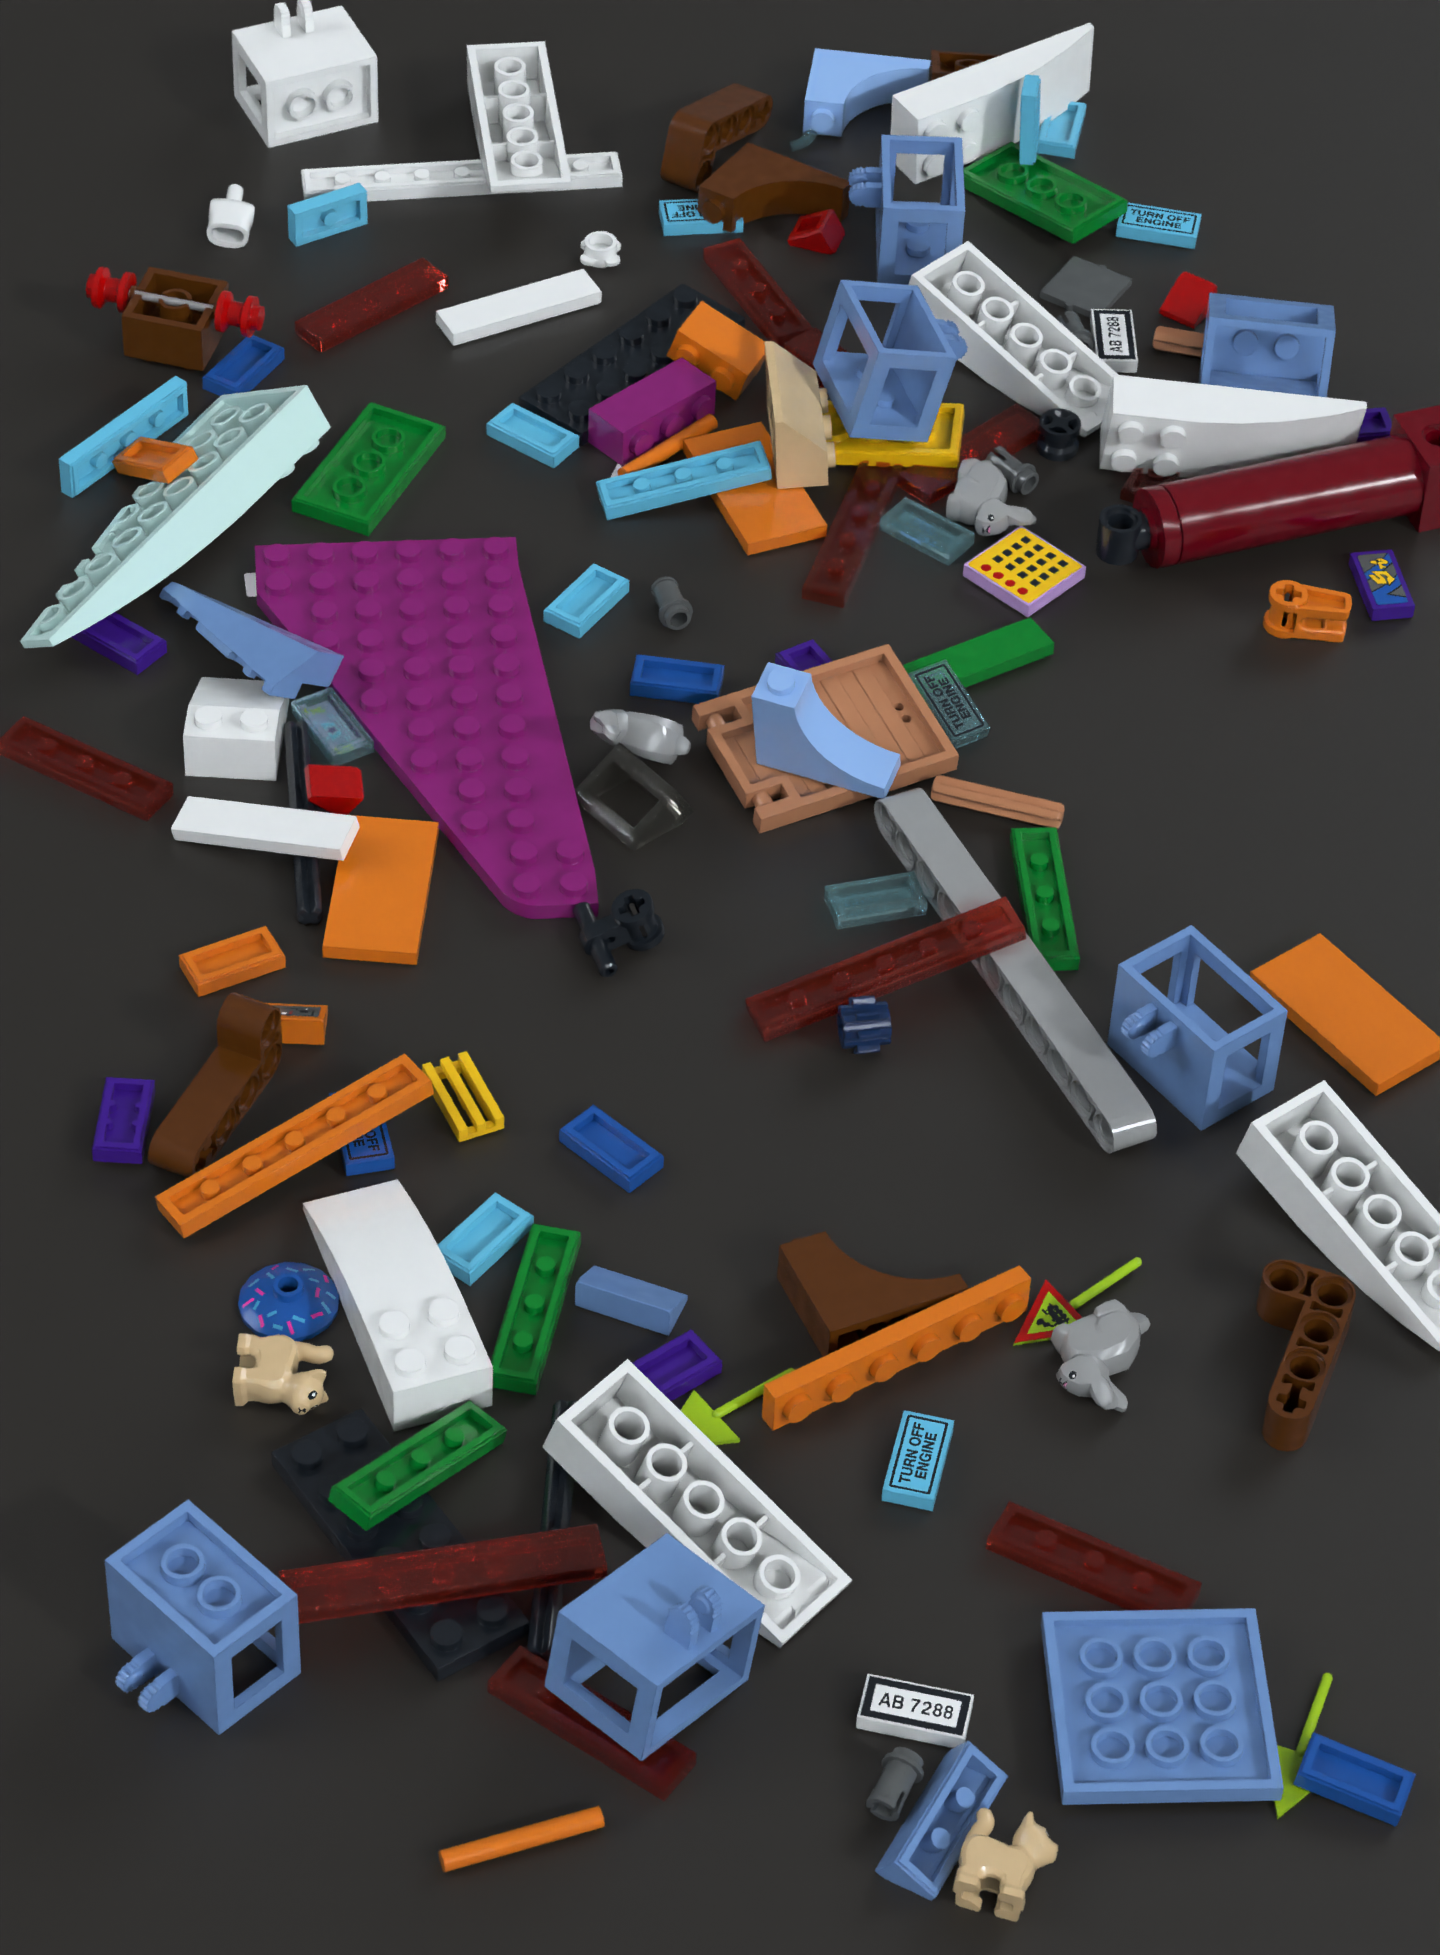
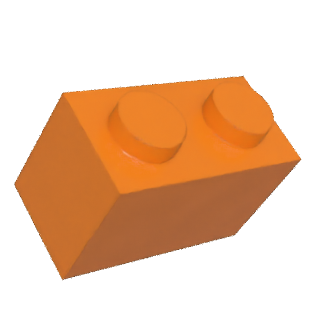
(719, 349)

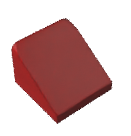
(818, 232)
(1188, 300)
(334, 787)

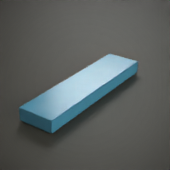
(146, 419)
(683, 480)

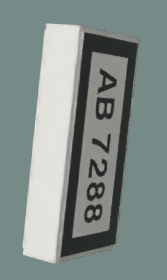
(1115, 339)
(914, 1711)

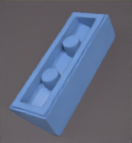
(940, 1820)

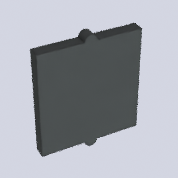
(1085, 287)

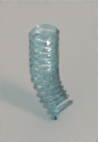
(800, 140)

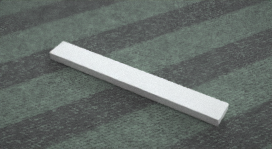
(449, 178)

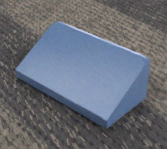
(629, 1299)

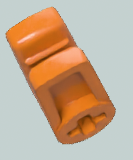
(1310, 612)

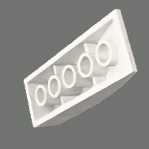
(985, 99)
(516, 117)
(1014, 338)
(1216, 427)
(1352, 1203)
(401, 1304)
(668, 1477)

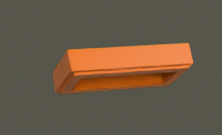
(154, 459)
(232, 961)

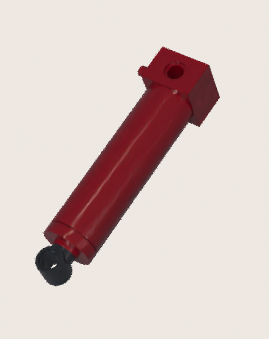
(1282, 498)

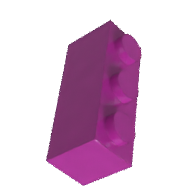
(651, 411)

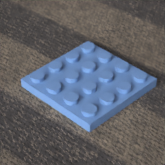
(1160, 1706)

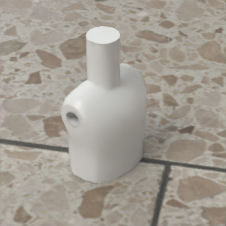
(230, 219)

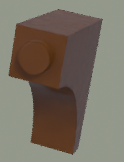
(768, 184)
(847, 1300)

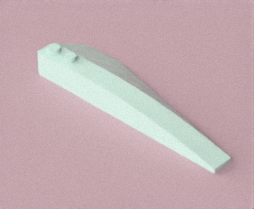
(241, 451)

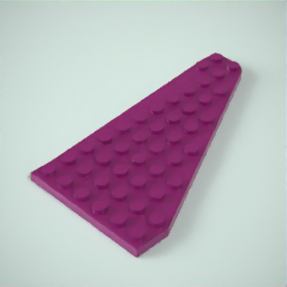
(452, 695)

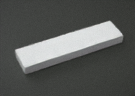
(518, 307)
(265, 828)

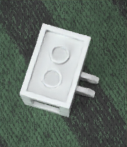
(310, 74)

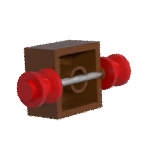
(174, 314)

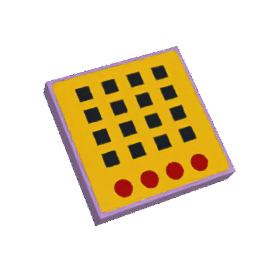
(1024, 571)

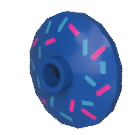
(289, 1301)

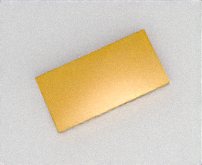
(939, 451)

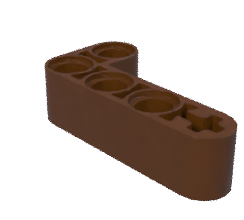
(708, 127)
(222, 1089)
(1319, 1313)

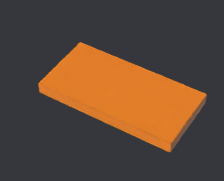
(759, 512)
(382, 892)
(1349, 1014)

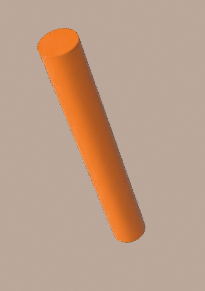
(670, 446)
(521, 1838)

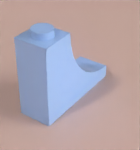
(853, 82)
(805, 739)

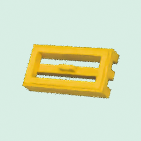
(479, 1089)

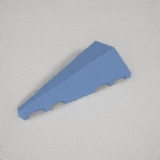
(261, 648)

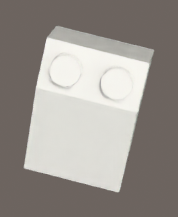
(234, 730)

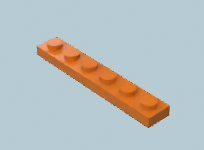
(294, 1145)
(895, 1348)

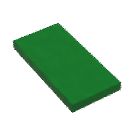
(1043, 193)
(368, 469)

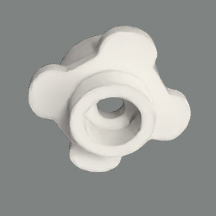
(600, 250)

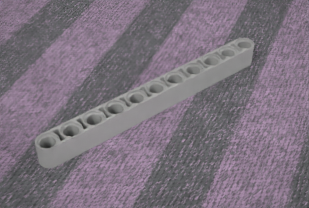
(1020, 977)

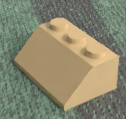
(797, 421)

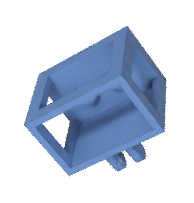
(906, 231)
(1267, 345)
(898, 382)
(1180, 1046)
(188, 1604)
(649, 1628)

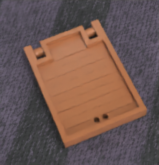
(864, 693)

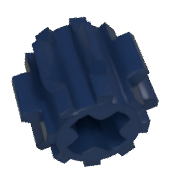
(864, 1024)

